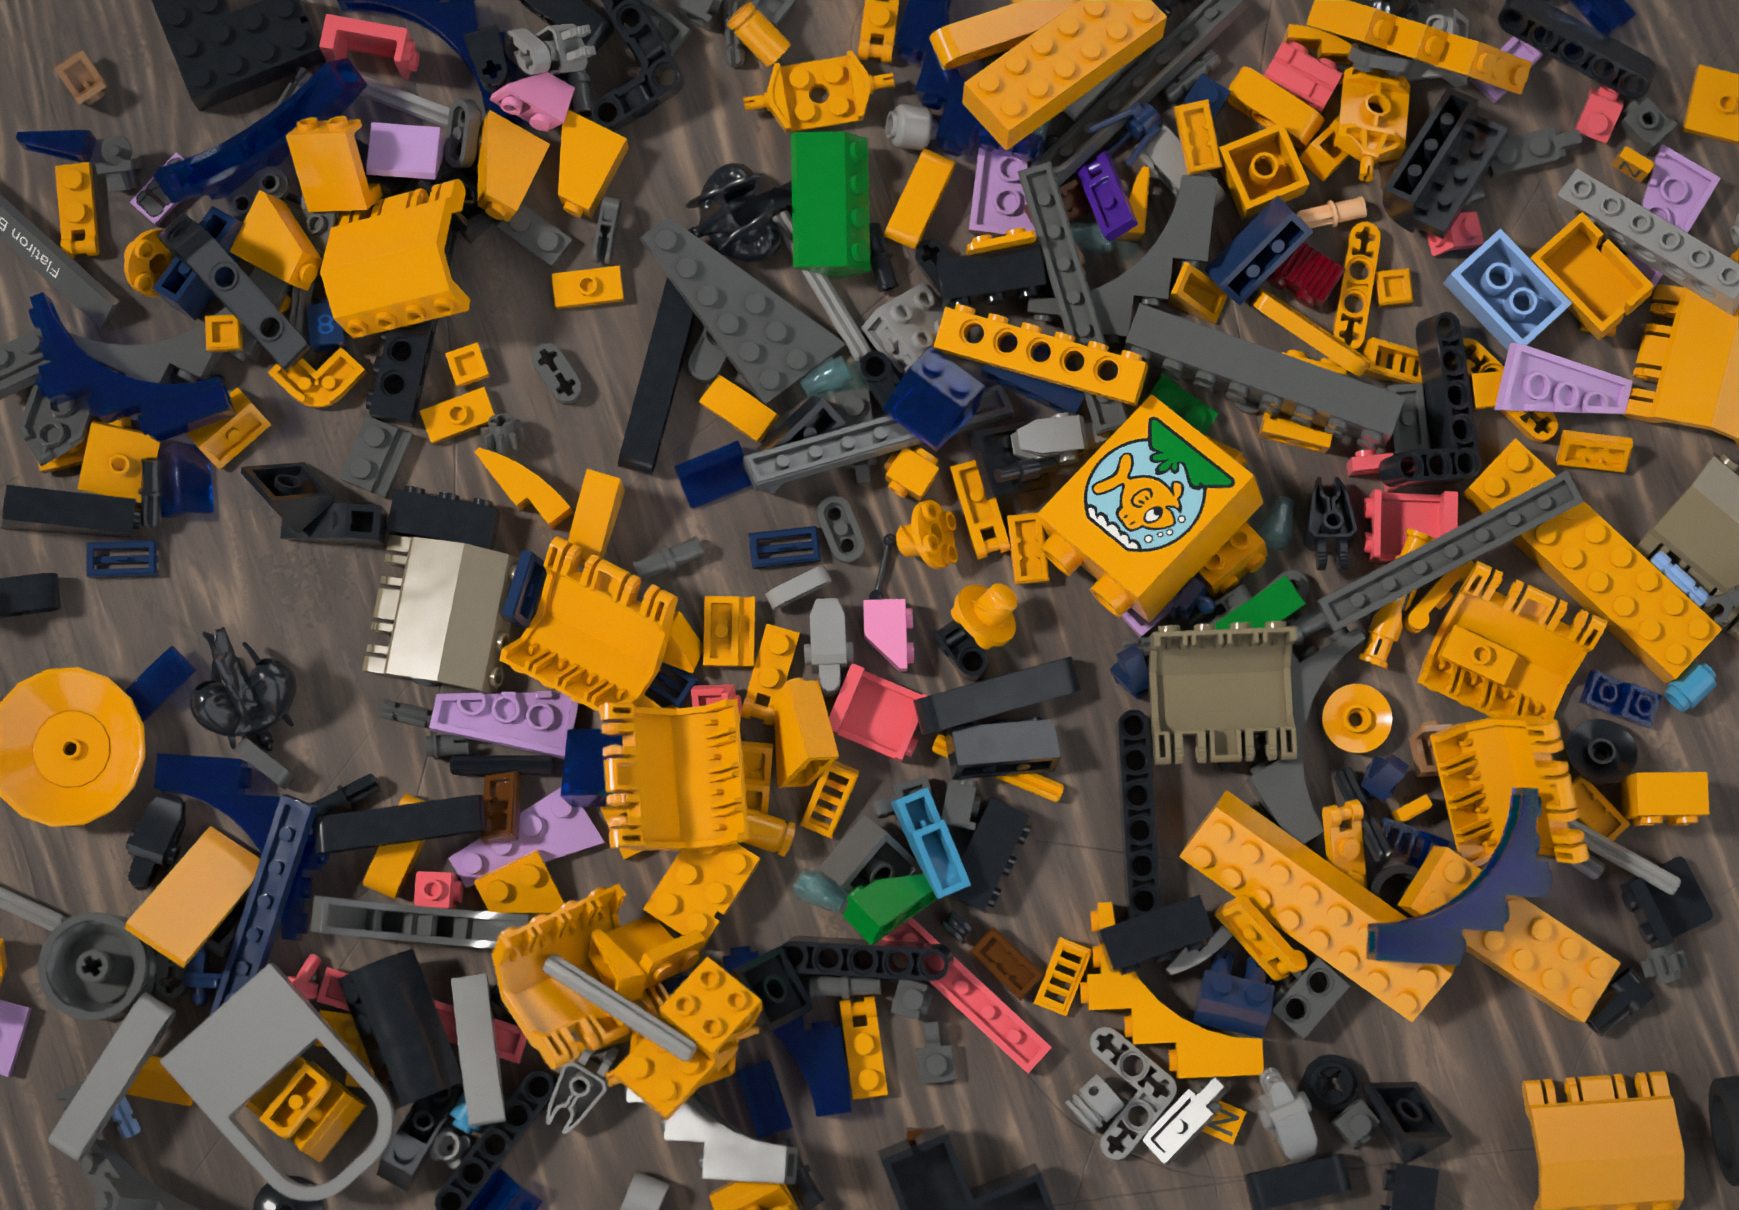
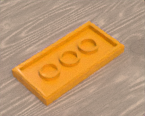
(195, 897)

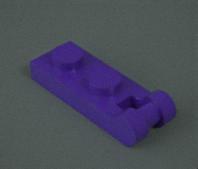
(1107, 196)

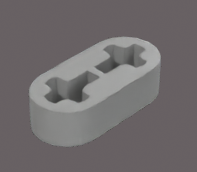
(527, 51)
(798, 587)

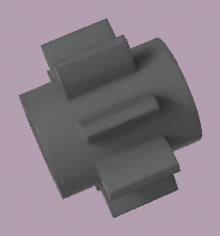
(503, 434)
(1664, 964)

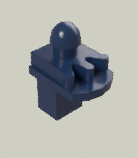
(1192, 597)
(1132, 672)
(1383, 777)
(199, 978)

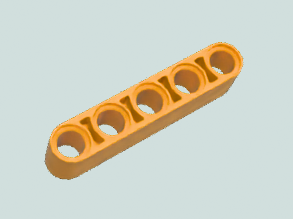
(993, 31)

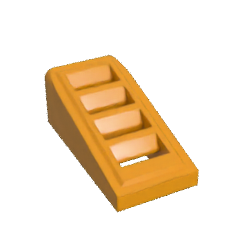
(1138, 201)
(1379, 371)
(817, 825)
(1075, 949)
(616, 967)

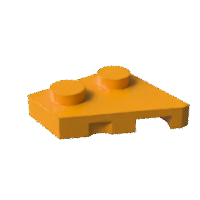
(520, 887)

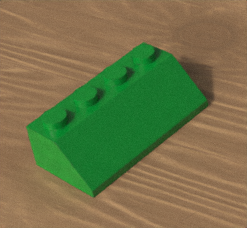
(830, 203)

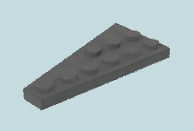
(753, 326)

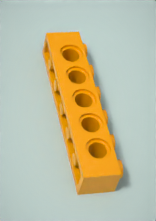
(1123, 388)

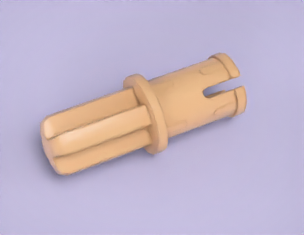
(1334, 213)

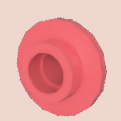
(302, 981)

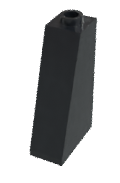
(68, 512)

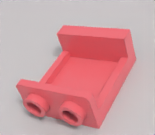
(371, 38)
(1394, 512)
(876, 714)

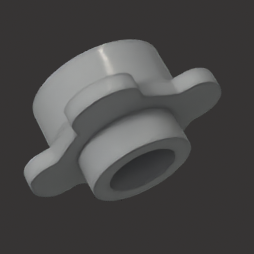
(440, 1147)

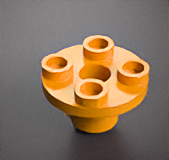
(146, 261)
(929, 535)
(986, 613)

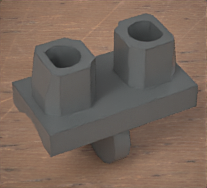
(119, 166)

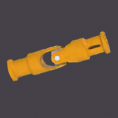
(1387, 622)

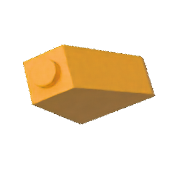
(587, 163)
(506, 165)
(277, 242)
(596, 514)
(802, 733)

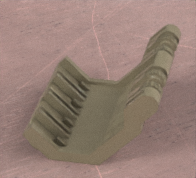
(1704, 532)
(444, 614)
(1221, 688)

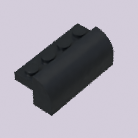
(1443, 165)
(401, 1028)

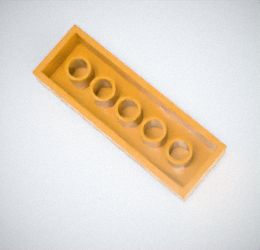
(1060, 65)
(1530, 951)

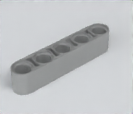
(112, 1077)

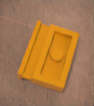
(729, 631)

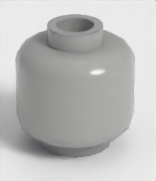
(911, 127)

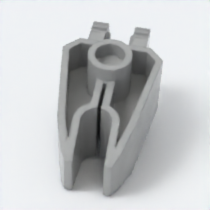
(566, 47)
(1057, 437)
(828, 645)
(581, 1080)
(1287, 1116)

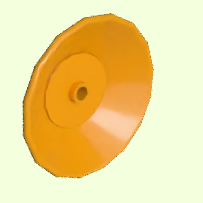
(39, 724)

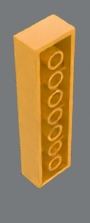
(1600, 570)
(1307, 901)

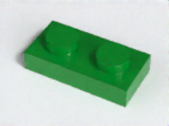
(1184, 404)

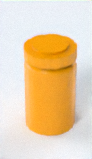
(758, 34)
(769, 832)

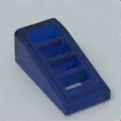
(64, 144)
(1402, 829)

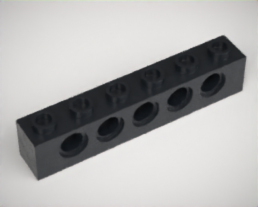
(404, 406)

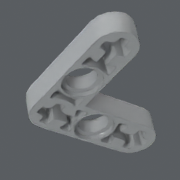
(1142, 1097)

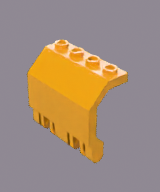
(391, 262)
(1691, 363)
(593, 631)
(1545, 646)
(1481, 766)
(677, 776)
(543, 1005)
(1606, 1146)

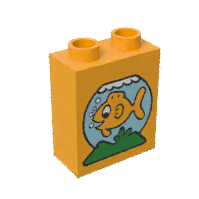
(1148, 511)

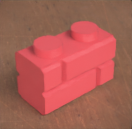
(1304, 75)

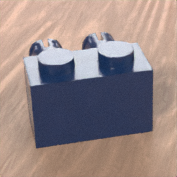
(1233, 1001)

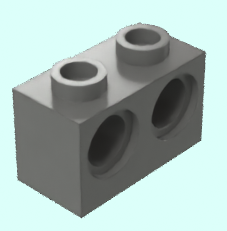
(1314, 1004)

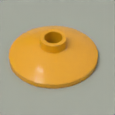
(1374, 715)

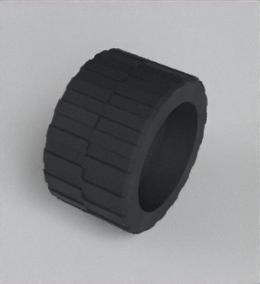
(1725, 1125)

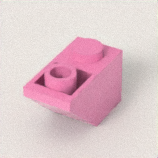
(537, 99)
(886, 630)

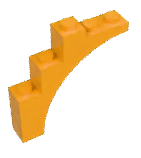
(1421, 43)
(1196, 1049)

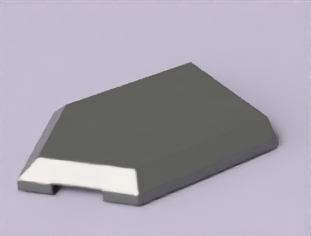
(52, 427)

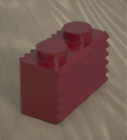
(1307, 275)

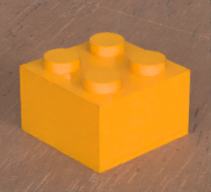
(1261, 169)
(1664, 796)

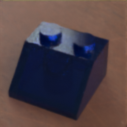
(934, 398)

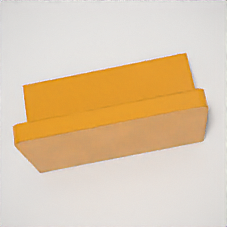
(228, 437)
(158, 1084)

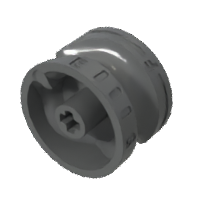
(71, 970)

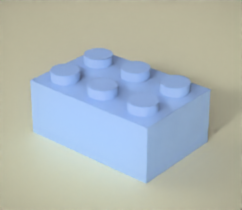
(1507, 291)

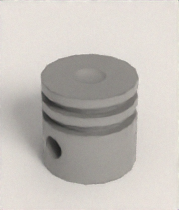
(1095, 1103)

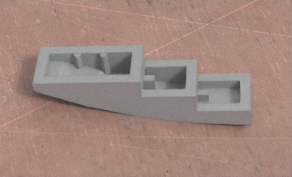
(478, 1050)

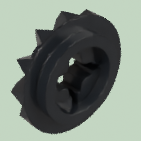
(1347, 1080)

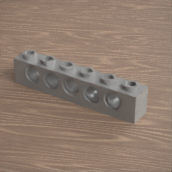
(1653, 240)

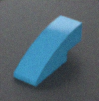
(931, 842)

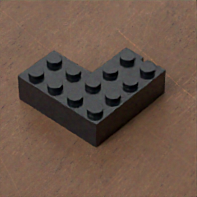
(236, 51)
(932, 1179)

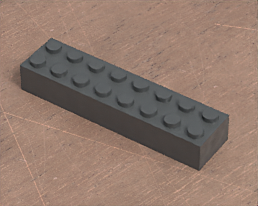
(1264, 377)

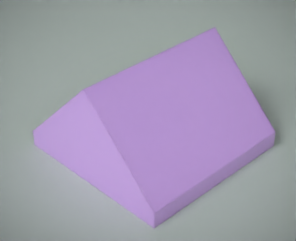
(405, 150)

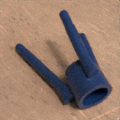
(1142, 122)

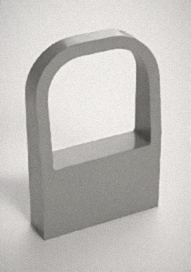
(247, 1048)

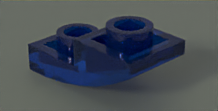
(160, 682)
(1620, 699)

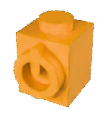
(911, 472)

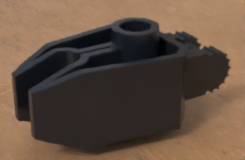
(1330, 524)
(156, 840)

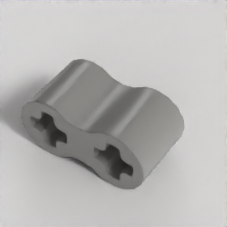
(645, 1193)

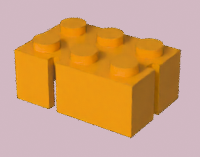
(1596, 282)
(700, 886)

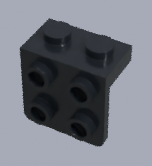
(1666, 915)

